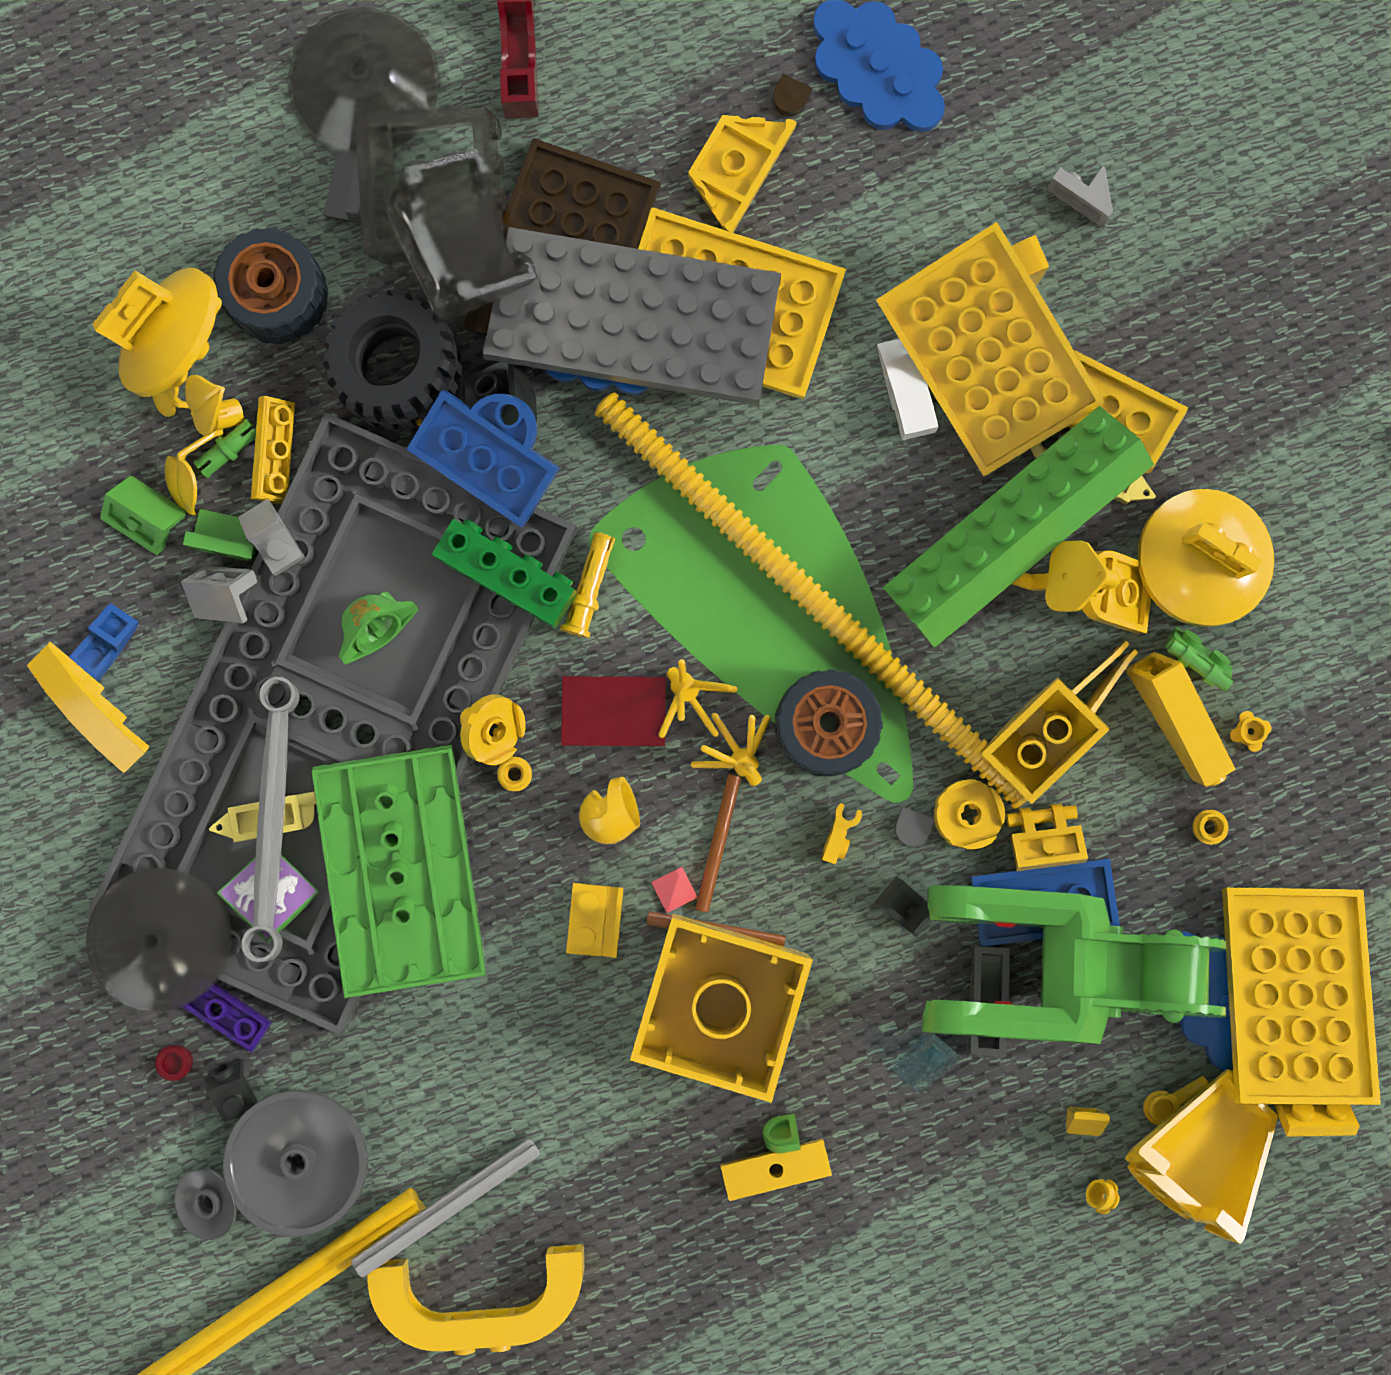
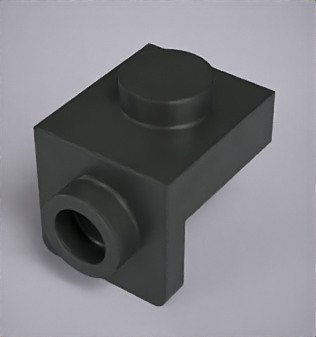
(905, 906)
(230, 1090)

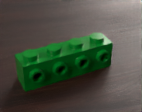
(504, 573)

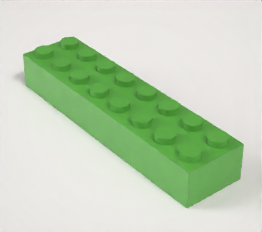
(1019, 525)

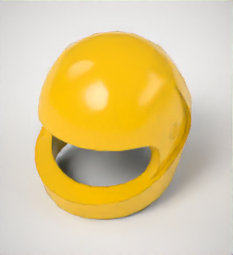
(612, 817)

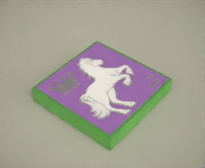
(292, 895)

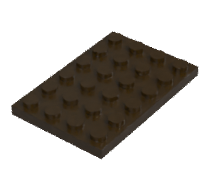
(574, 199)

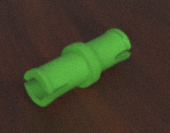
(226, 448)

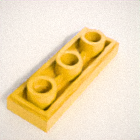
(273, 432)
(752, 1174)

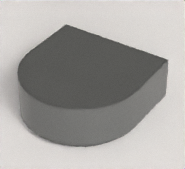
(912, 827)

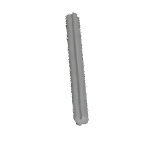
(445, 1208)

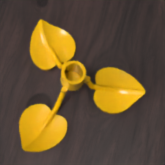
(210, 418)

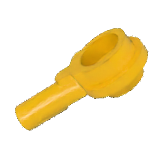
(1161, 1104)

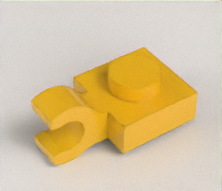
(836, 844)

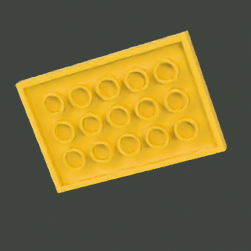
(803, 300)
(990, 349)
(1300, 997)

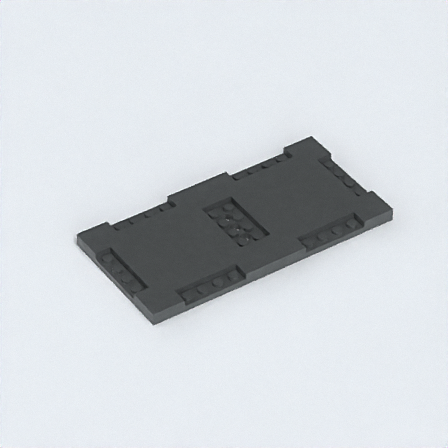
(366, 527)

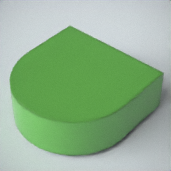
(781, 1134)

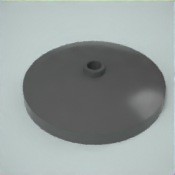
(270, 1183)

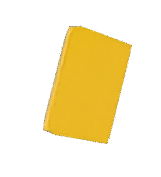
(1086, 1121)

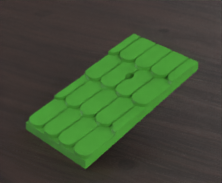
(405, 900)

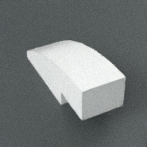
(907, 391)

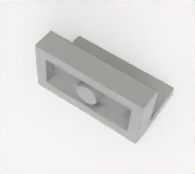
(216, 591)

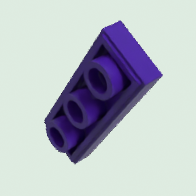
(236, 1020)

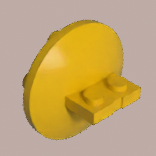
(160, 328)
(1205, 558)

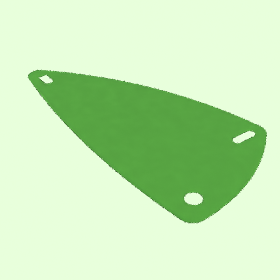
(736, 614)

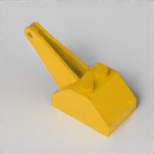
(1052, 731)

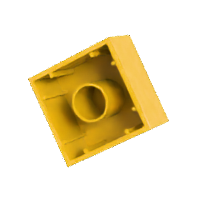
(721, 1008)

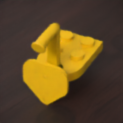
(1097, 582)

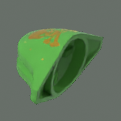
(372, 623)

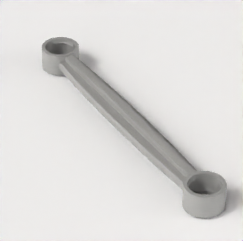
(270, 819)

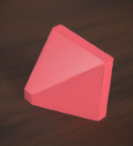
(674, 889)

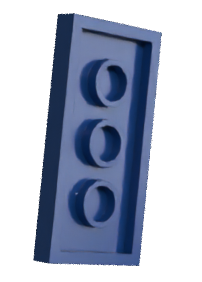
(1087, 878)

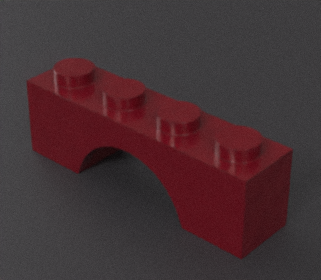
(519, 59)

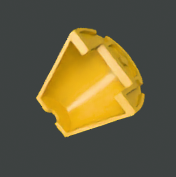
(1208, 1158)

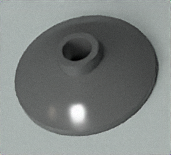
(205, 1204)

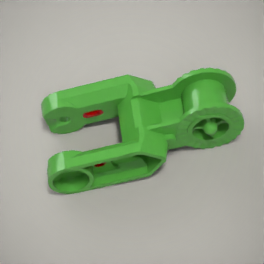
(1086, 968)

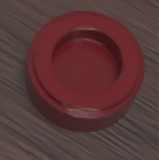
(174, 1062)

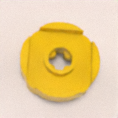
(476, 725)
(985, 825)

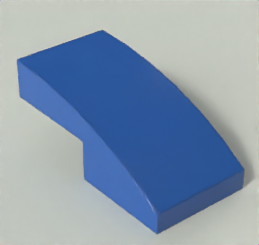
(105, 641)

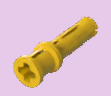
(585, 601)

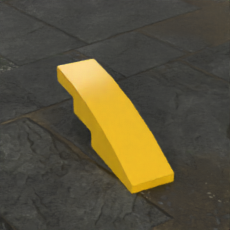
(80, 701)

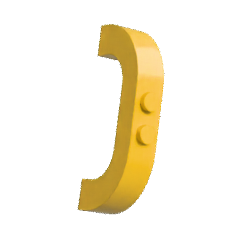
(476, 1329)

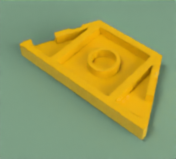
(737, 164)

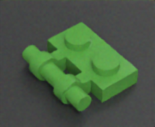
(1212, 666)

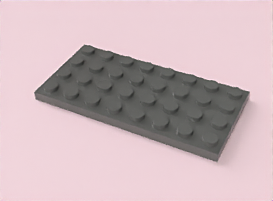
(637, 317)

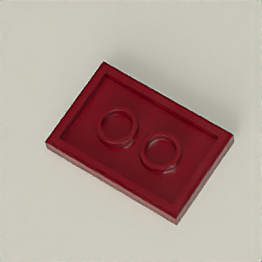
(613, 711)

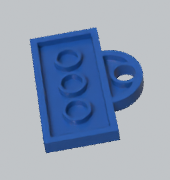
(487, 453)

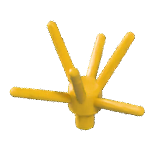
(686, 690)
(742, 759)

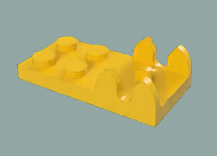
(1136, 407)

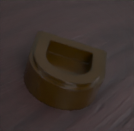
(790, 96)

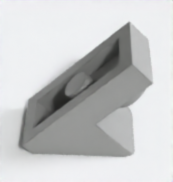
(1090, 200)
(271, 537)

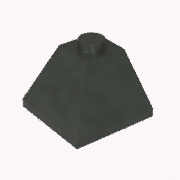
(496, 377)

